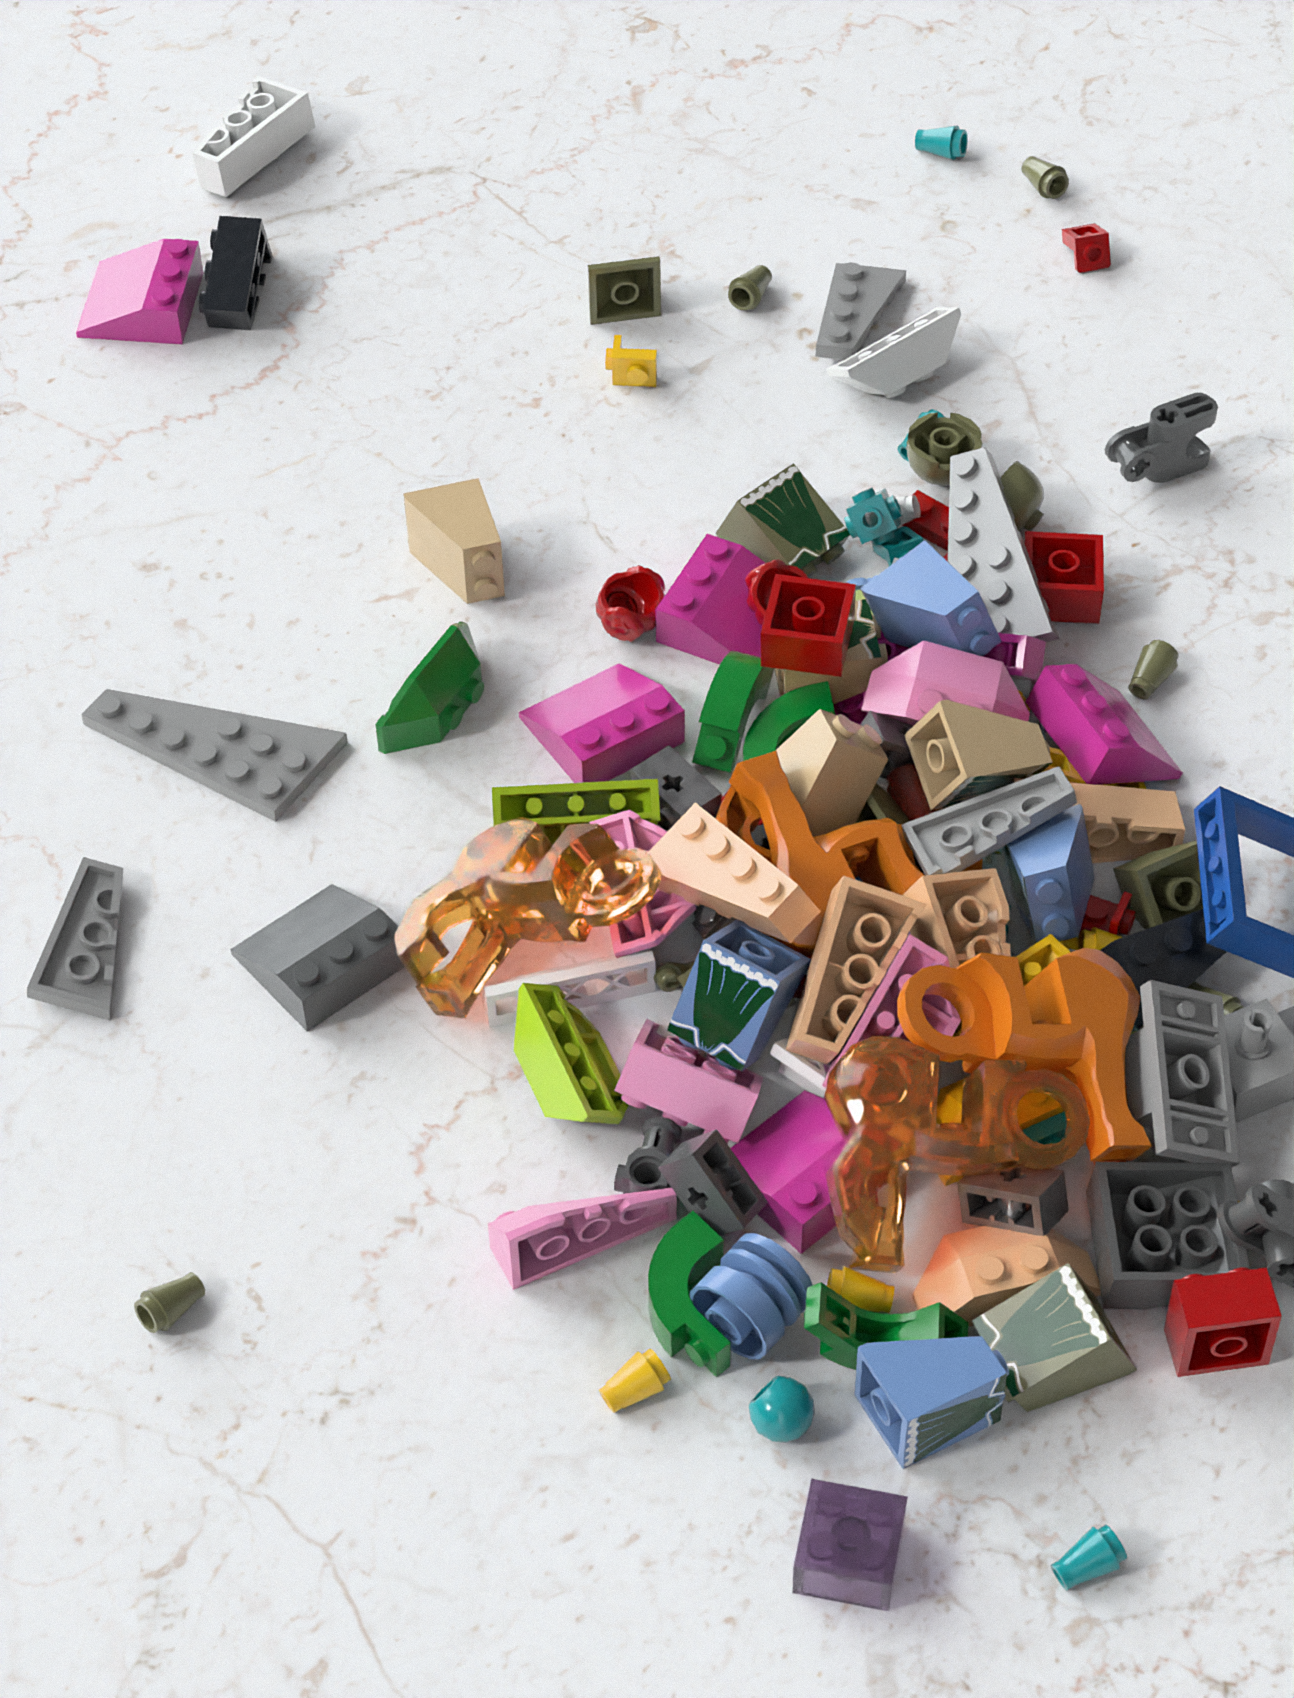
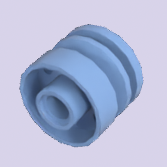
(753, 1294)

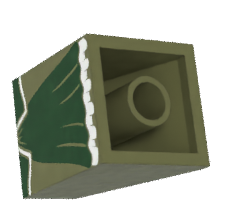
(786, 523)
(1054, 1340)

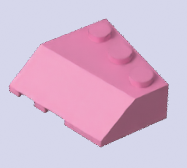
(687, 1085)

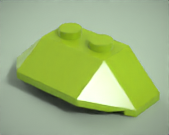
(575, 803)
(565, 1058)

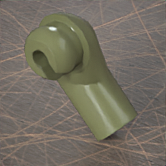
(667, 974)

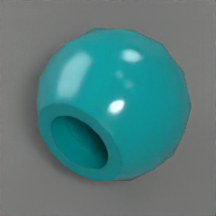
(782, 1410)

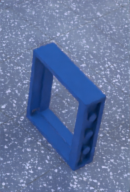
(1224, 906)

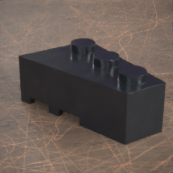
(234, 272)
(1166, 953)

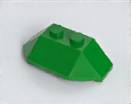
(433, 694)

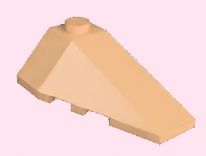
(962, 914)

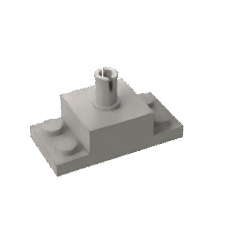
(1260, 1057)
(1182, 1075)

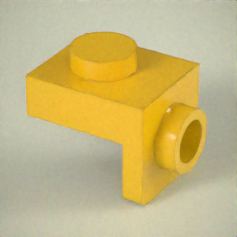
(631, 366)

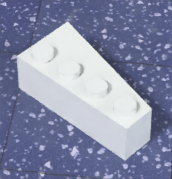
(252, 135)

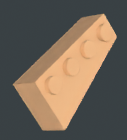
(1128, 821)
(722, 872)
(851, 956)

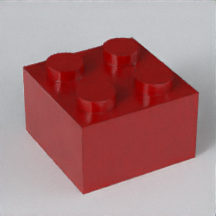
(1069, 574)
(808, 625)
(1222, 1321)

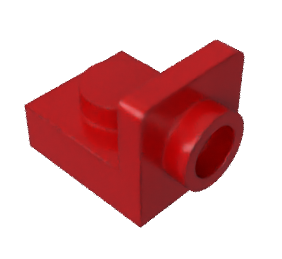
(1089, 246)
(1109, 916)

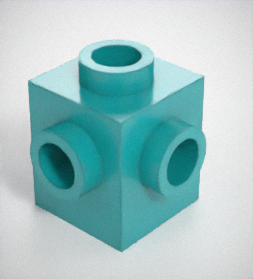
(883, 506)

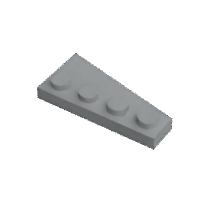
(853, 306)
(979, 826)
(81, 948)

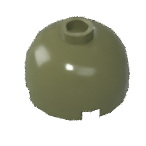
(937, 439)
(1023, 495)

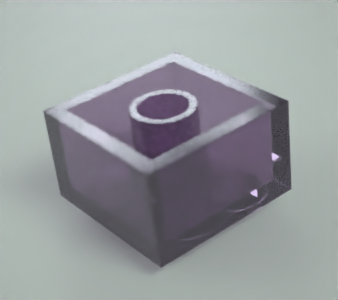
(849, 1544)

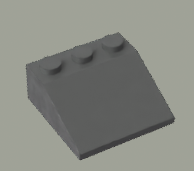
(322, 954)
(1158, 1227)

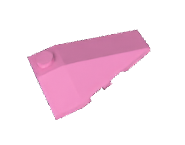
(563, 1233)

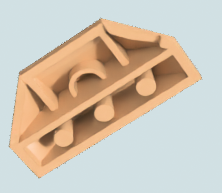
(990, 1264)

